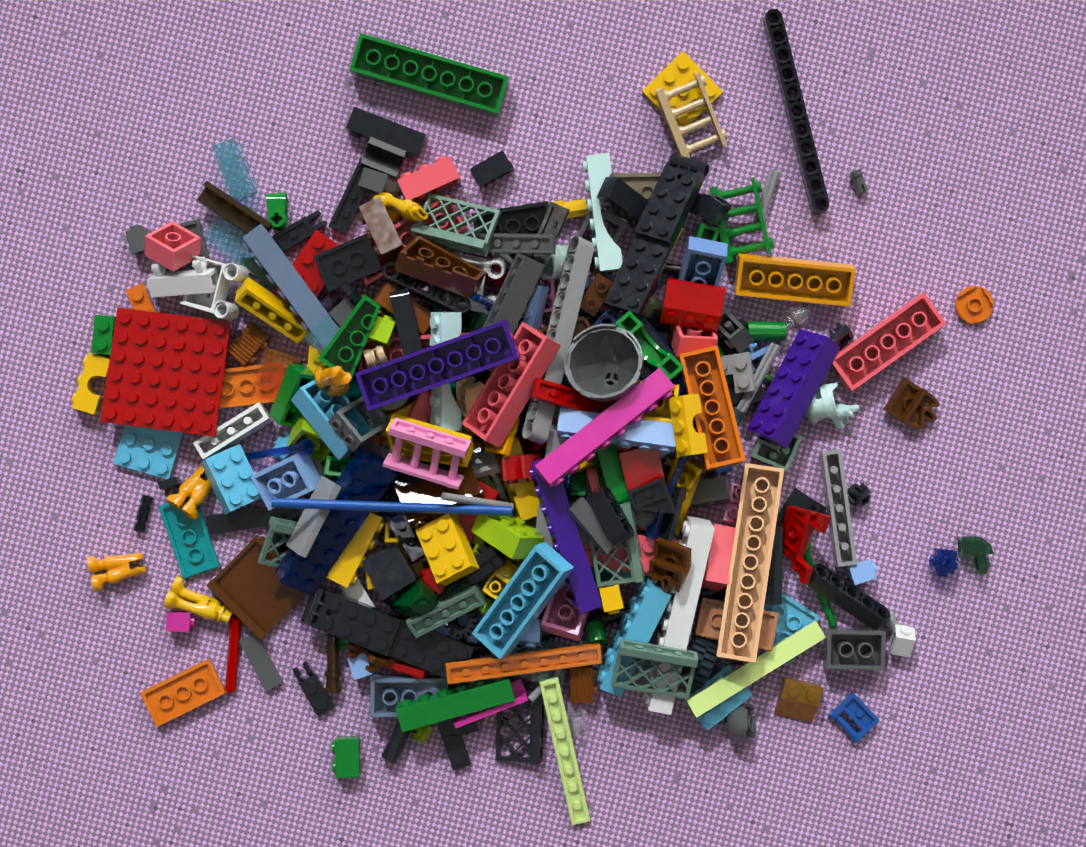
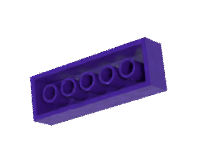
(793, 388)

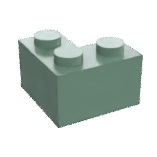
(775, 455)

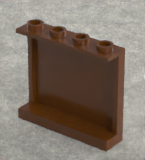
(431, 493)
(254, 590)

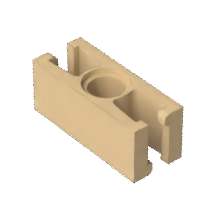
(467, 394)

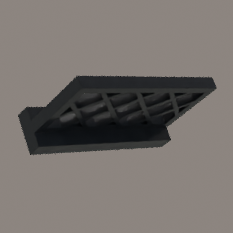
(776, 569)
(536, 731)

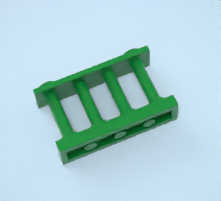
(728, 233)

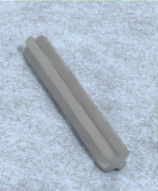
(758, 377)

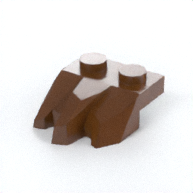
(911, 404)
(670, 564)

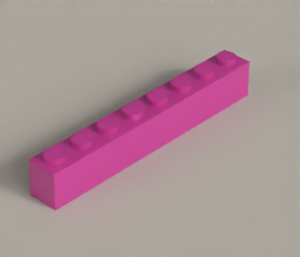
(604, 428)

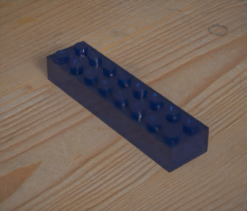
(360, 481)

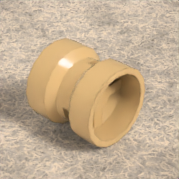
(371, 358)

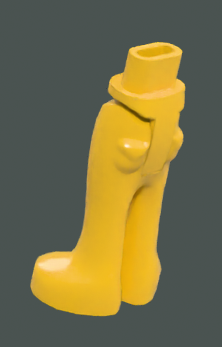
(397, 208)
(205, 606)

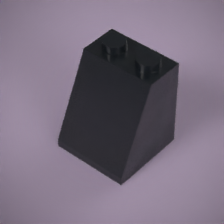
(390, 572)

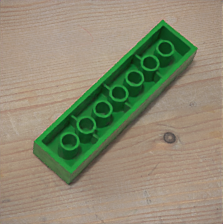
(429, 75)

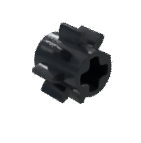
(858, 494)

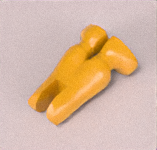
(334, 378)
(196, 489)
(117, 569)

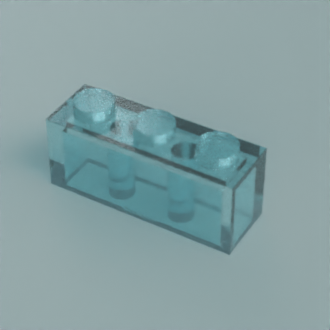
(235, 169)

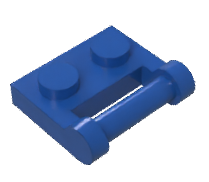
(858, 712)

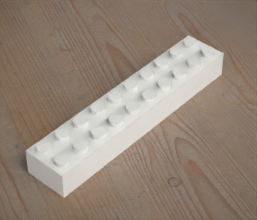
(681, 607)

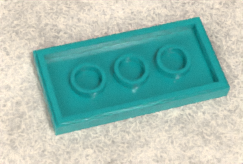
(189, 540)

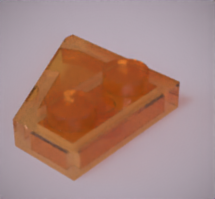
(273, 368)

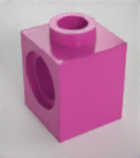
(180, 621)

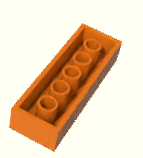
(705, 376)

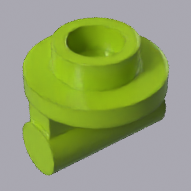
(421, 734)

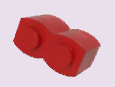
(517, 467)

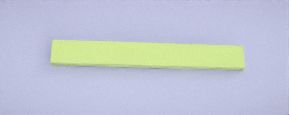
(751, 672)
(564, 750)

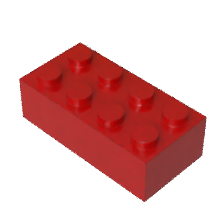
(307, 266)

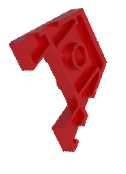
(797, 528)

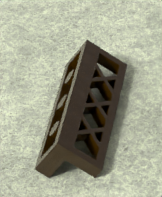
(231, 209)

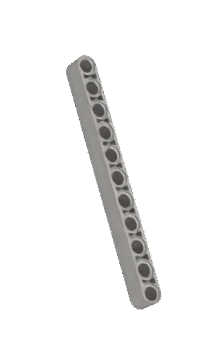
(561, 331)

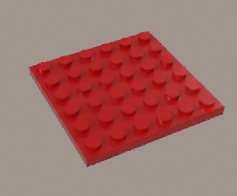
(166, 372)

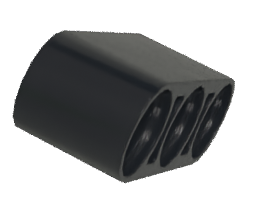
(611, 516)

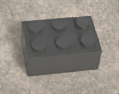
(854, 648)

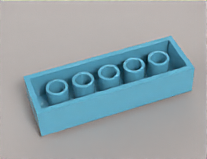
(522, 600)
(636, 626)

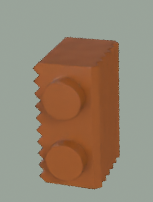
(249, 344)
(582, 684)

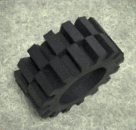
(460, 631)

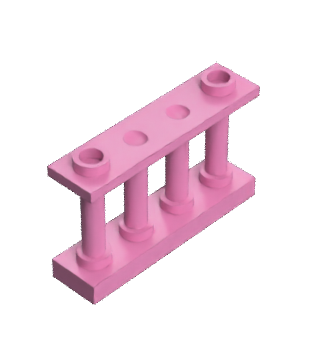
(431, 438)

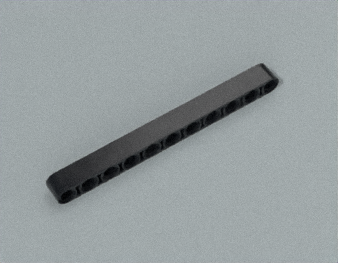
(796, 102)

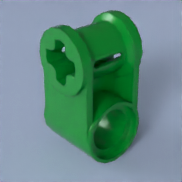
(277, 207)
(596, 633)

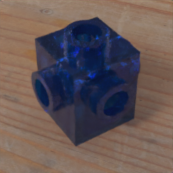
(941, 555)

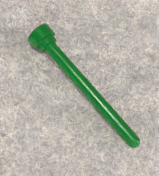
(824, 601)

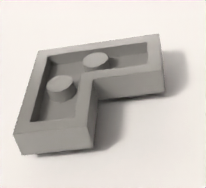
(741, 367)

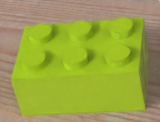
(507, 534)

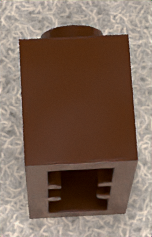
(595, 293)

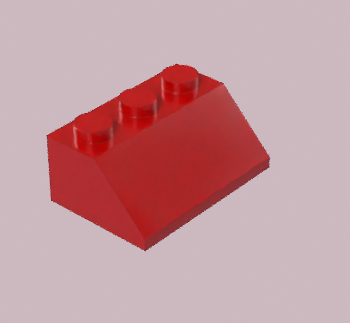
(692, 305)

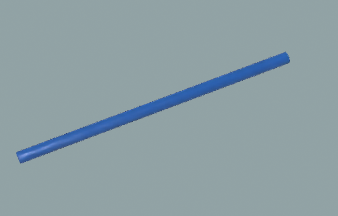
(391, 506)

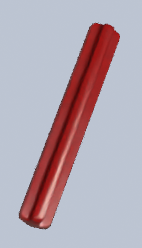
(233, 654)

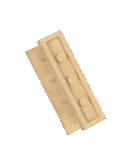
(670, 115)

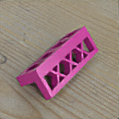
(520, 697)

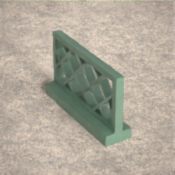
(456, 240)
(282, 527)
(633, 551)
(446, 610)
(654, 653)

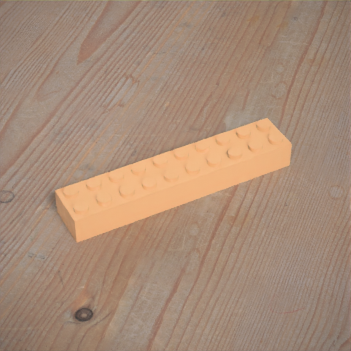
(750, 563)

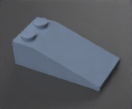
(390, 689)

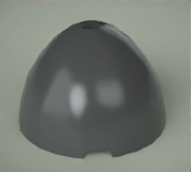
(602, 352)

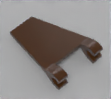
(376, 659)

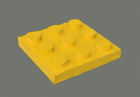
(677, 74)

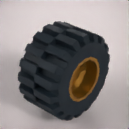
(706, 660)

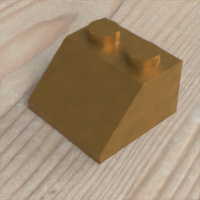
(798, 699)

